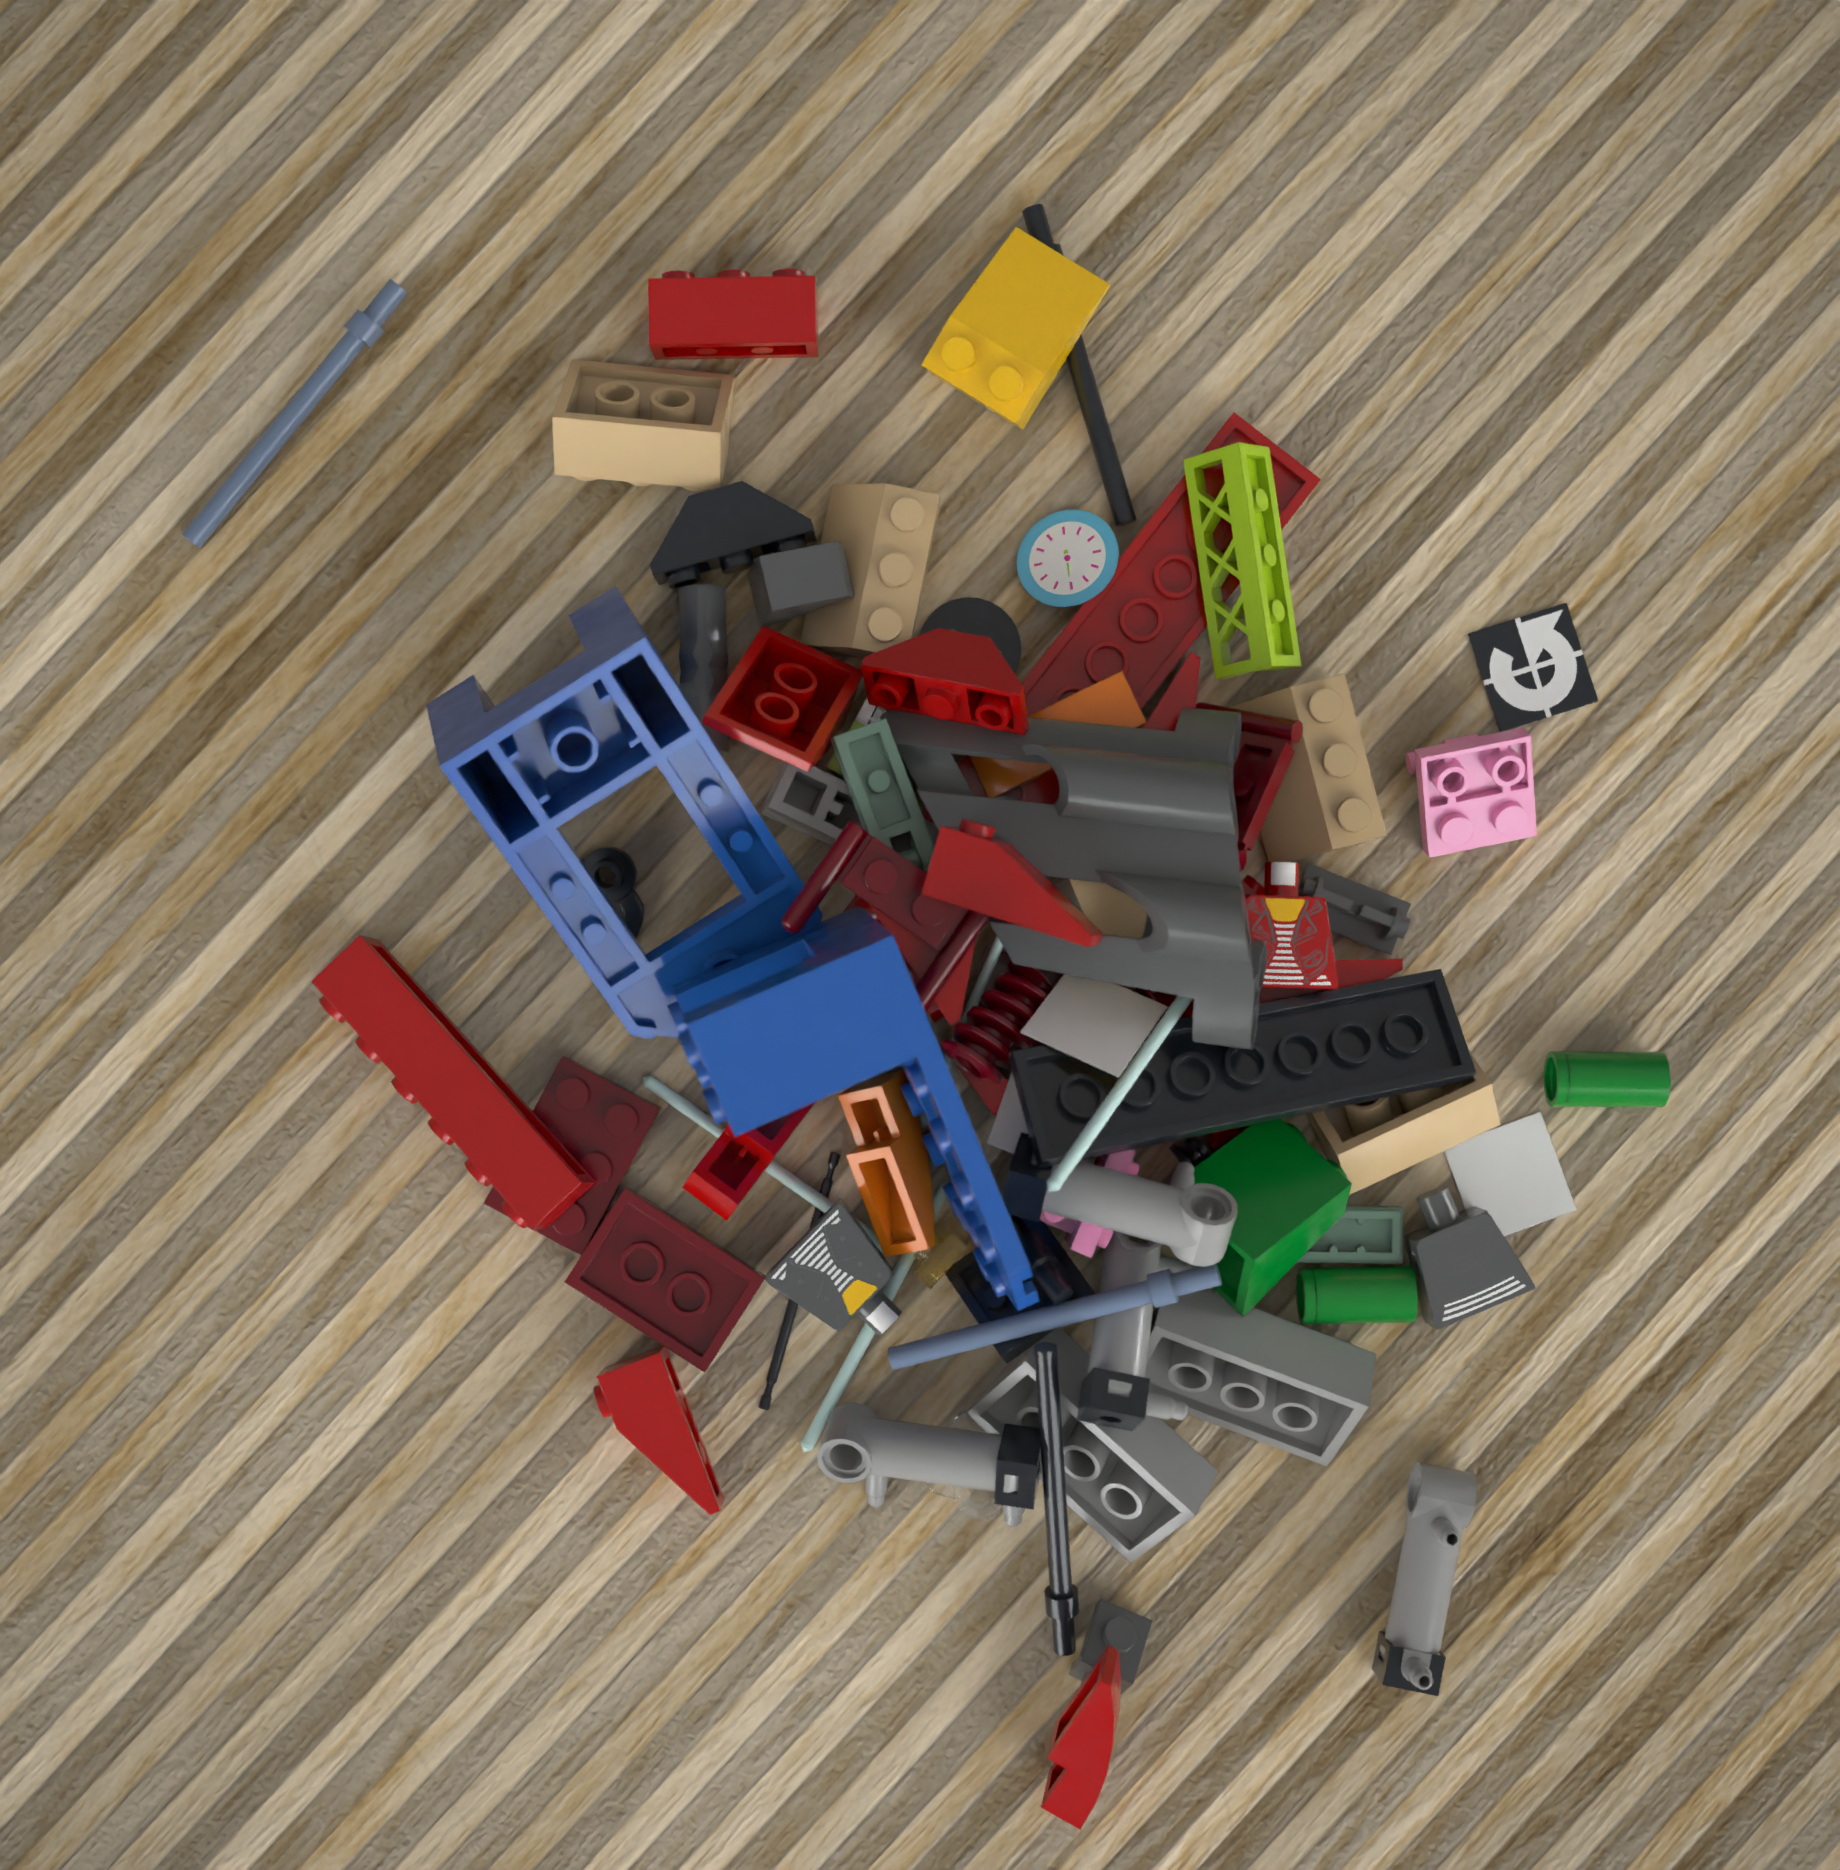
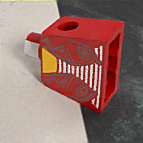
(1295, 932)

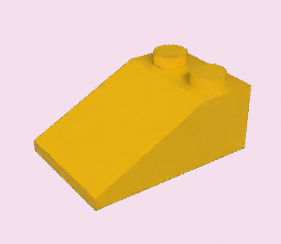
(1015, 327)

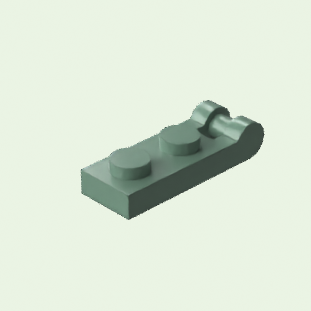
(882, 789)

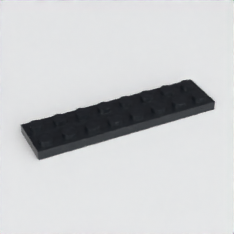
(1304, 1060)

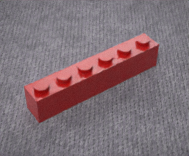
(452, 1083)

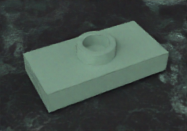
(1361, 1236)

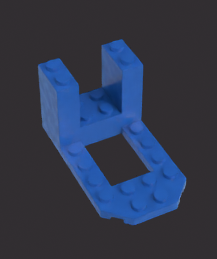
(572, 745)
(824, 1017)

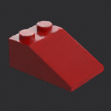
(785, 699)

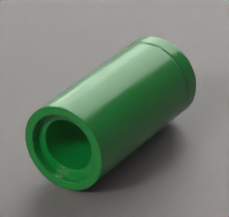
(1606, 1079)
(1356, 1295)

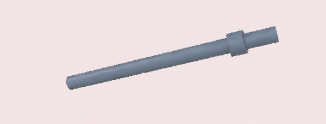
(363, 329)
(1160, 1289)

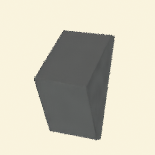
(798, 582)

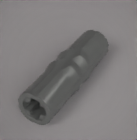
(703, 650)

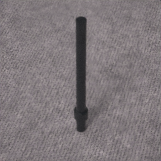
(1089, 397)
(1061, 1594)

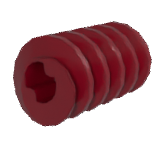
(998, 1023)

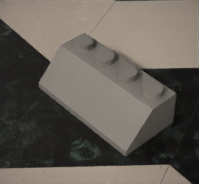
(1259, 1374)
(1119, 1481)

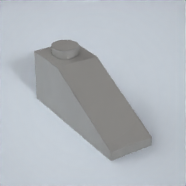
(819, 805)

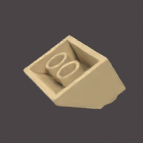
(643, 425)
(887, 551)
(1328, 786)
(1401, 1130)

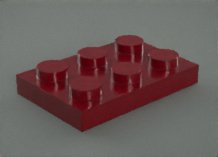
(603, 1132)
(665, 1279)

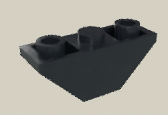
(727, 532)

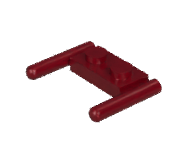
(1259, 769)
(895, 889)

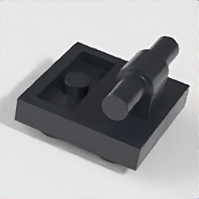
(1053, 1277)

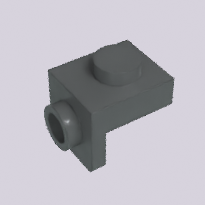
(1120, 1630)

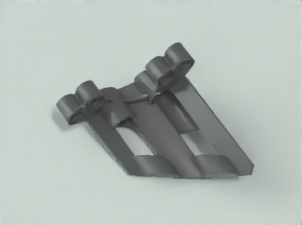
(1133, 814)

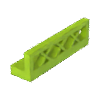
(1259, 557)

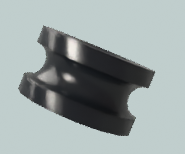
(1190, 1151)

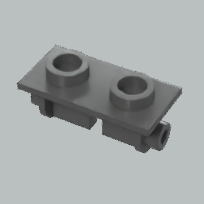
(1357, 909)

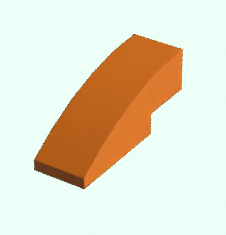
(1101, 703)
(890, 1163)

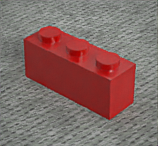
(733, 315)

